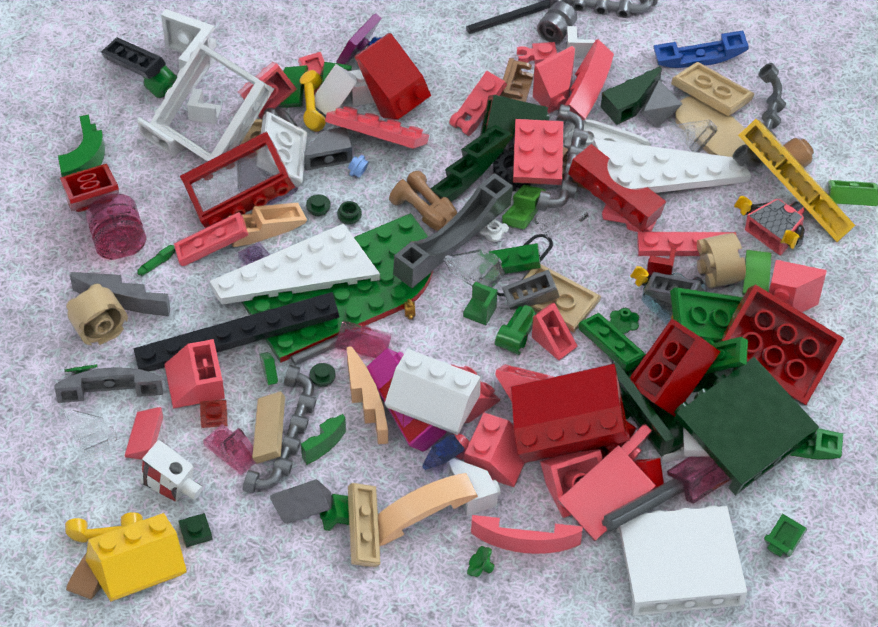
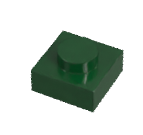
(195, 530)

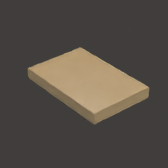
(712, 88)
(574, 301)

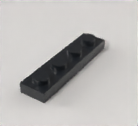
(133, 58)

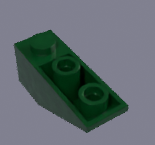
(629, 97)

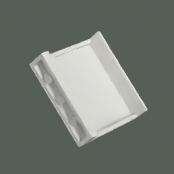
(682, 561)

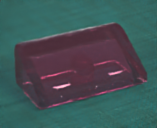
(362, 339)

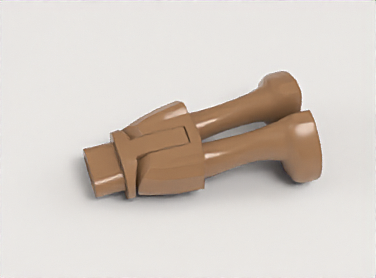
(436, 214)

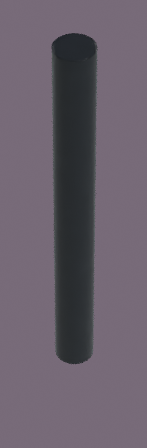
(509, 16)

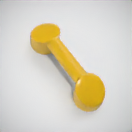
(311, 117)
(78, 528)

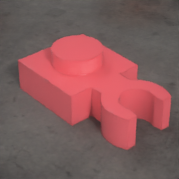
(538, 52)

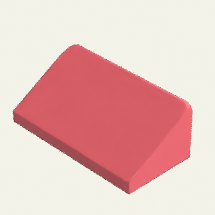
(144, 432)

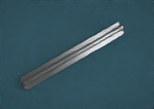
(642, 504)

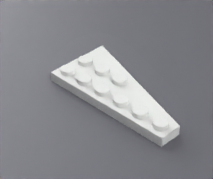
(668, 169)
(303, 267)

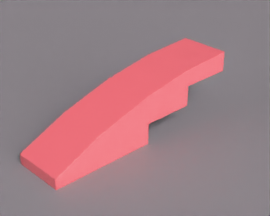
(590, 79)

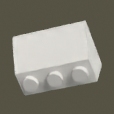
(433, 391)

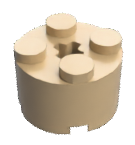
(721, 260)
(96, 315)

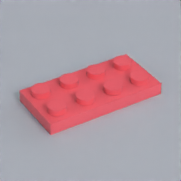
(372, 126)

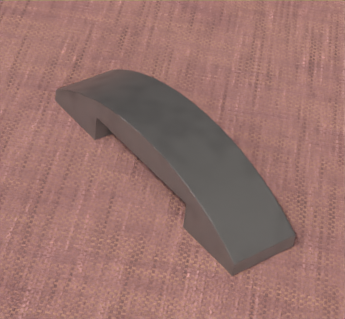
(108, 379)

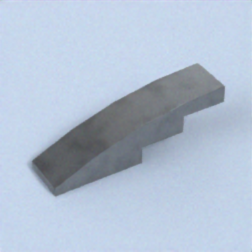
(130, 296)

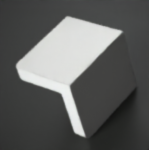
(581, 46)
(202, 111)

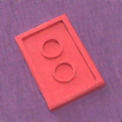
(604, 489)

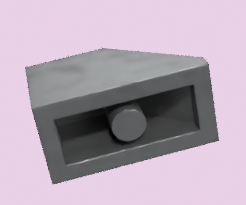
(329, 149)

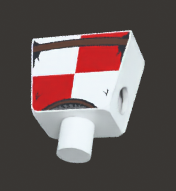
(168, 473)

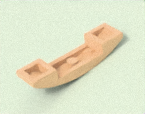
(422, 503)

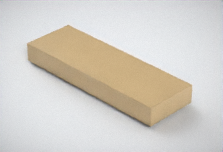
(268, 427)
(363, 525)

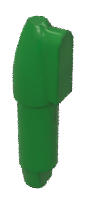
(160, 258)

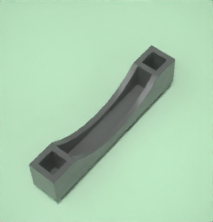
(423, 256)

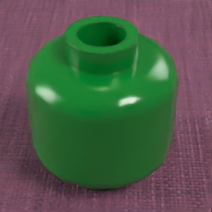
(160, 83)

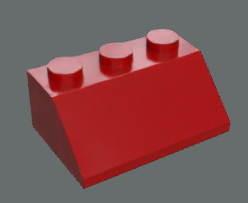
(673, 366)

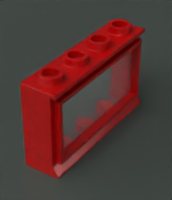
(237, 180)

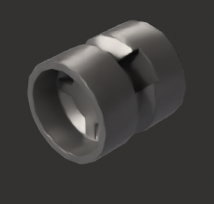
(555, 22)

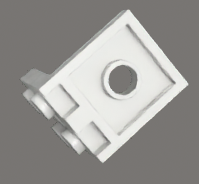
(184, 34)

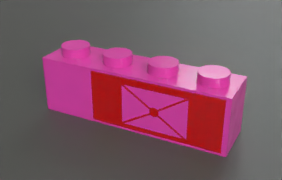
(417, 433)

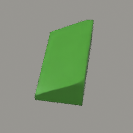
(853, 192)

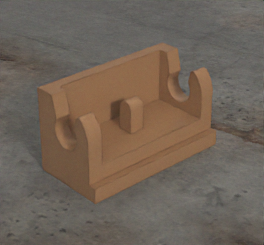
(517, 81)

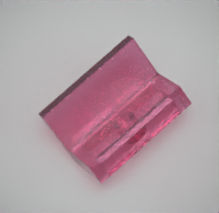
(698, 476)

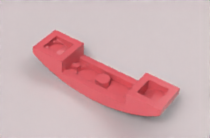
(525, 541)

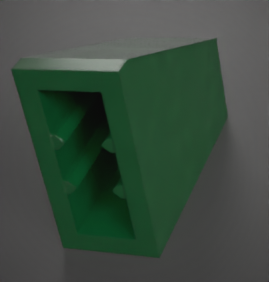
(504, 111)

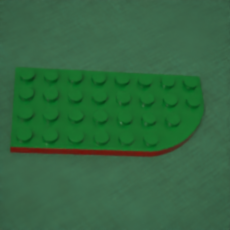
(358, 302)

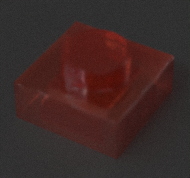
(213, 413)

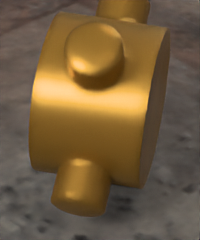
(409, 309)

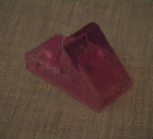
(231, 447)

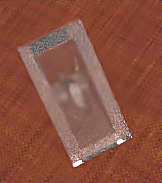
(692, 135)

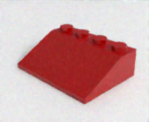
(784, 341)
(568, 414)

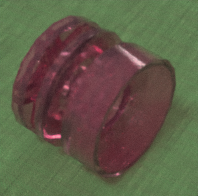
(115, 226)

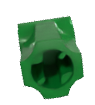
(515, 333)

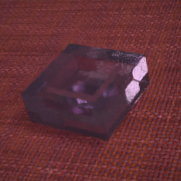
(252, 253)

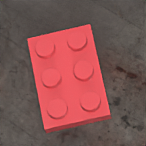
(538, 152)

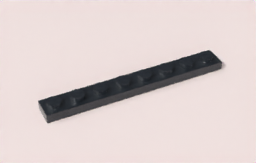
(242, 330)

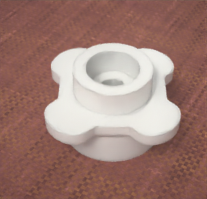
(494, 231)

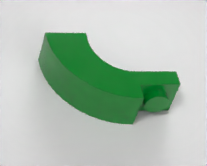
(88, 153)

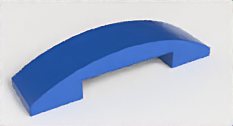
(709, 53)

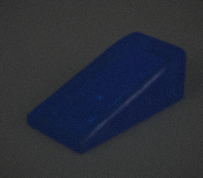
(443, 452)

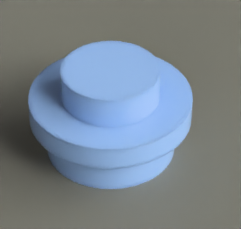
(358, 166)

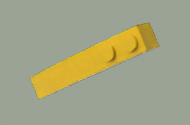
(796, 179)

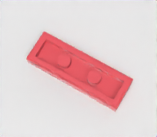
(211, 239)

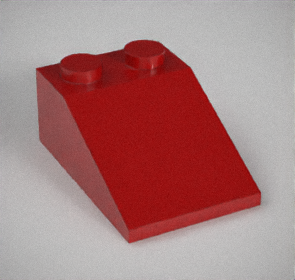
(392, 78)
(87, 186)

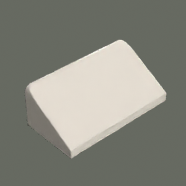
(334, 89)
(159, 138)

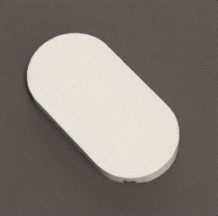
(603, 132)

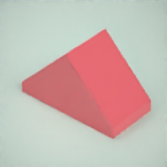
(552, 332)

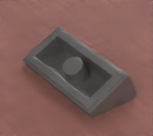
(302, 501)

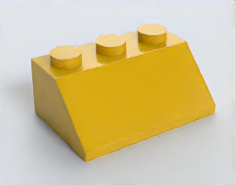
(135, 557)

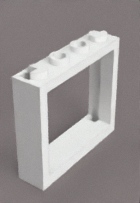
(185, 81)

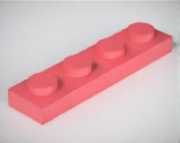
(661, 242)

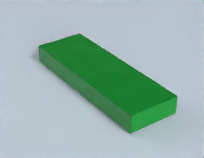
(611, 341)

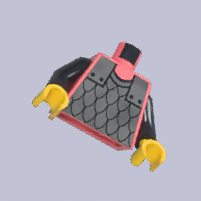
(774, 223)

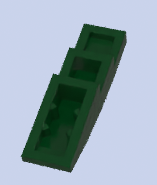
(475, 161)

